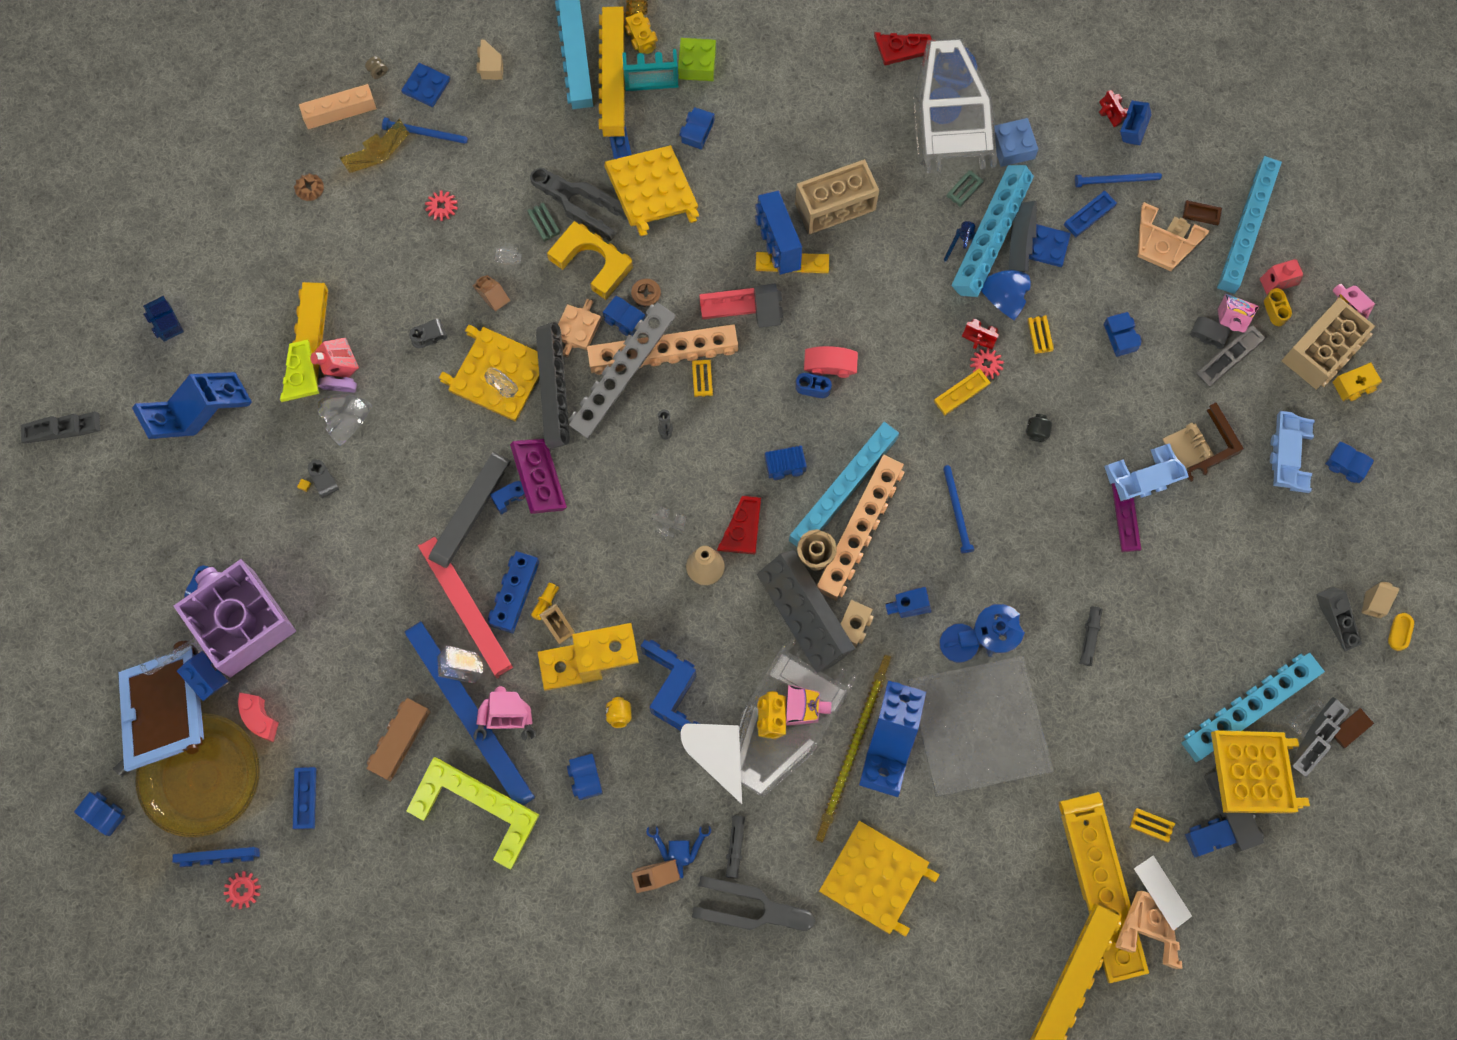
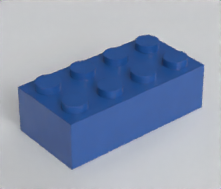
(778, 232)

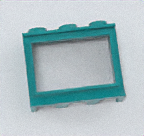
(652, 75)

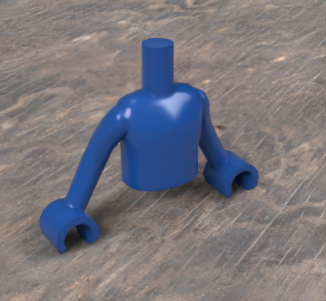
(679, 849)

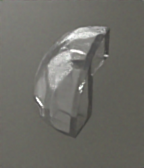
(343, 415)

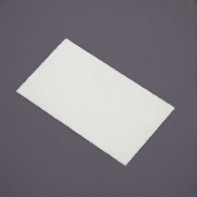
(1163, 892)

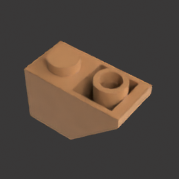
(491, 292)
(655, 875)

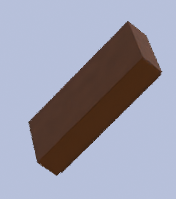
(1202, 212)
(1353, 728)

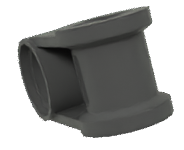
(429, 333)
(323, 480)

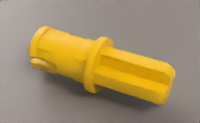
(545, 600)

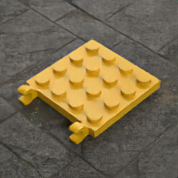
(651, 187)
(499, 352)
(1255, 772)
(876, 878)

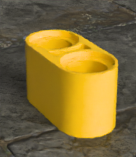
(1280, 307)

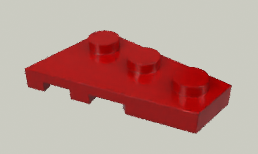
(899, 48)
(743, 528)

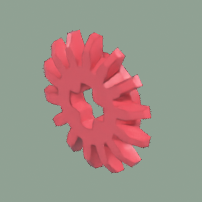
(441, 212)
(994, 366)
(235, 896)

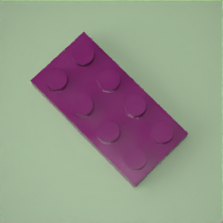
(538, 476)

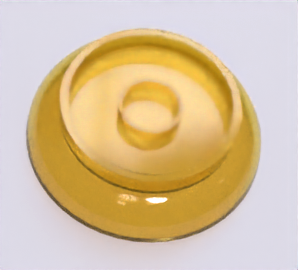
(204, 789)

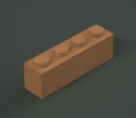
(398, 739)

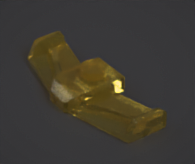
(377, 149)

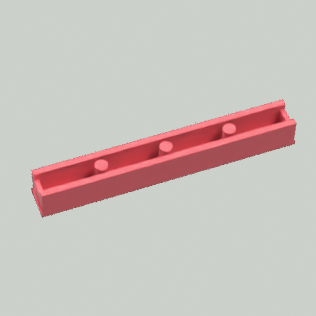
(468, 613)

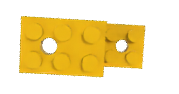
(588, 656)

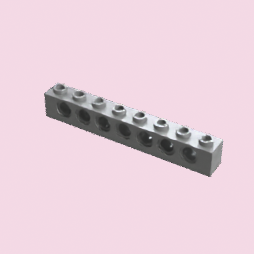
(655, 312)

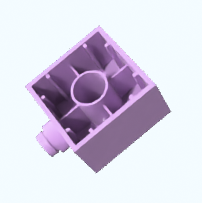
(233, 617)

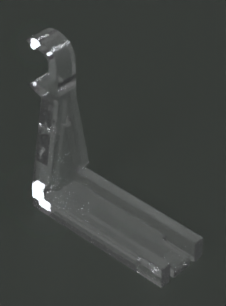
(175, 654)

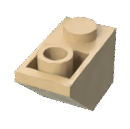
(490, 62)
(1379, 599)

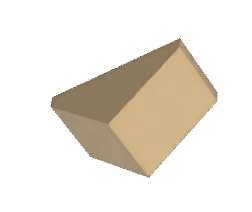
(557, 623)

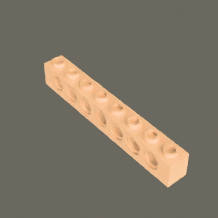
(671, 342)
(886, 467)

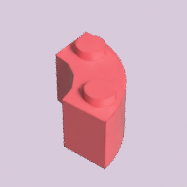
(831, 361)
(255, 717)

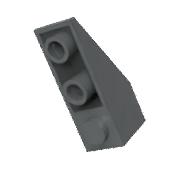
(1339, 615)

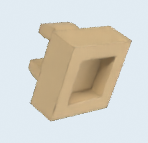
(1179, 227)

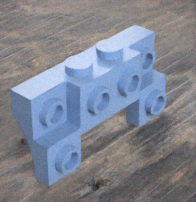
(1288, 451)
(1155, 477)

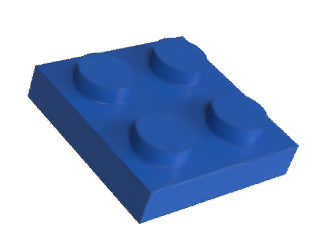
(425, 84)
(1049, 245)

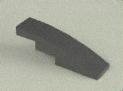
(1022, 236)
(1230, 355)
(57, 428)
(1320, 733)

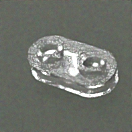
(501, 382)

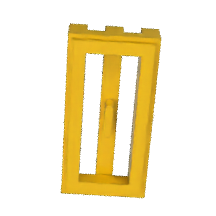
(1038, 320)
(703, 393)
(1168, 831)

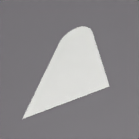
(717, 752)

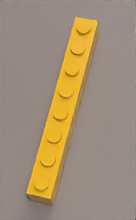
(612, 73)
(1077, 975)

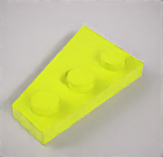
(300, 373)

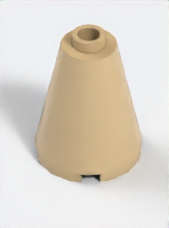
(816, 549)
(705, 566)

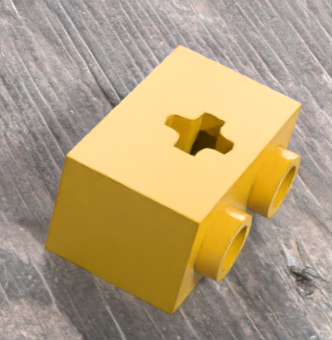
(1347, 383)

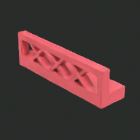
(727, 303)

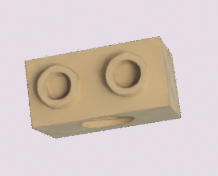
(858, 613)

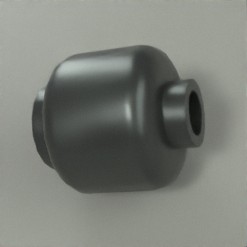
(1039, 428)

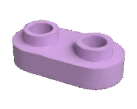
(330, 383)

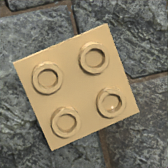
(1189, 445)

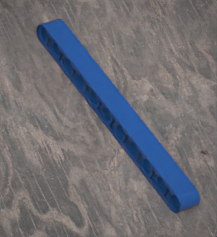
(468, 712)

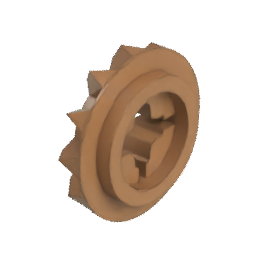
(305, 193)
(640, 286)

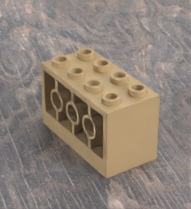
(836, 196)
(1329, 344)

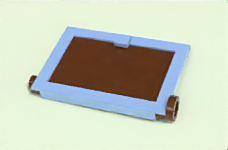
(158, 713)

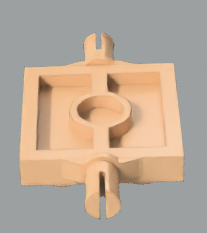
(578, 327)

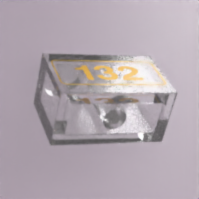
(460, 664)

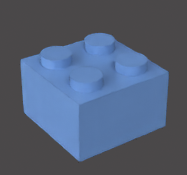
(1015, 142)

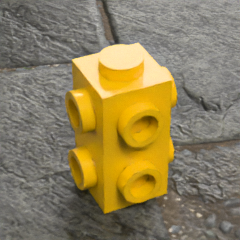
(639, 29)
(771, 715)

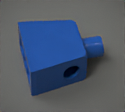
(918, 604)

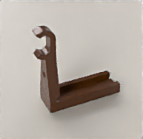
(1228, 435)

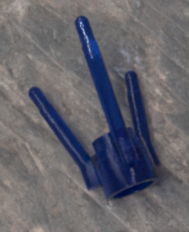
(966, 233)

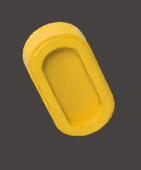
(1401, 631)

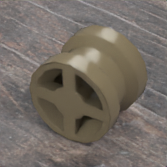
(376, 67)

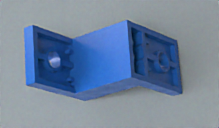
(191, 405)
(674, 687)
(892, 738)

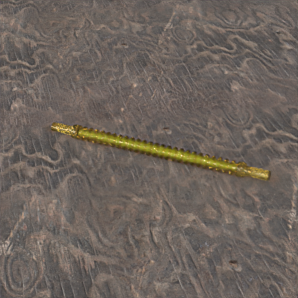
(827, 817)

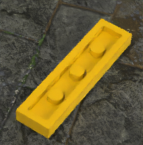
(809, 263)

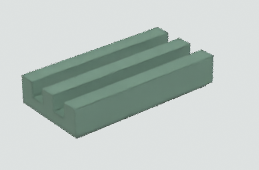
(956, 198)
(537, 210)

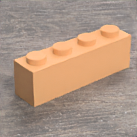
(337, 106)

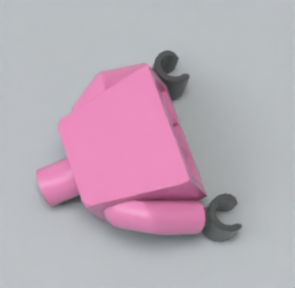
(504, 711)

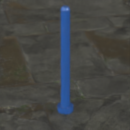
(427, 132)
(1079, 180)
(966, 547)

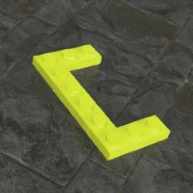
(444, 775)

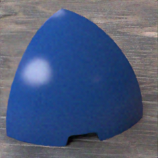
(1007, 291)

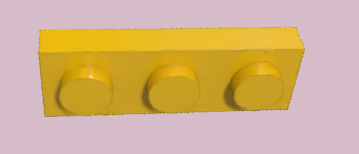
(962, 392)

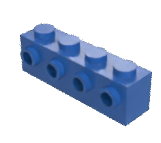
(514, 592)

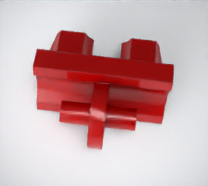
(1112, 108)
(980, 335)

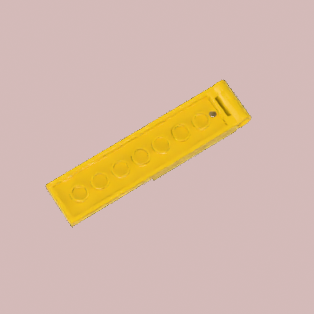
(1101, 877)

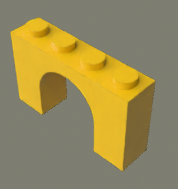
(578, 239)

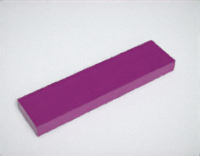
(1126, 523)

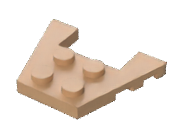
(1161, 245)
(1148, 920)

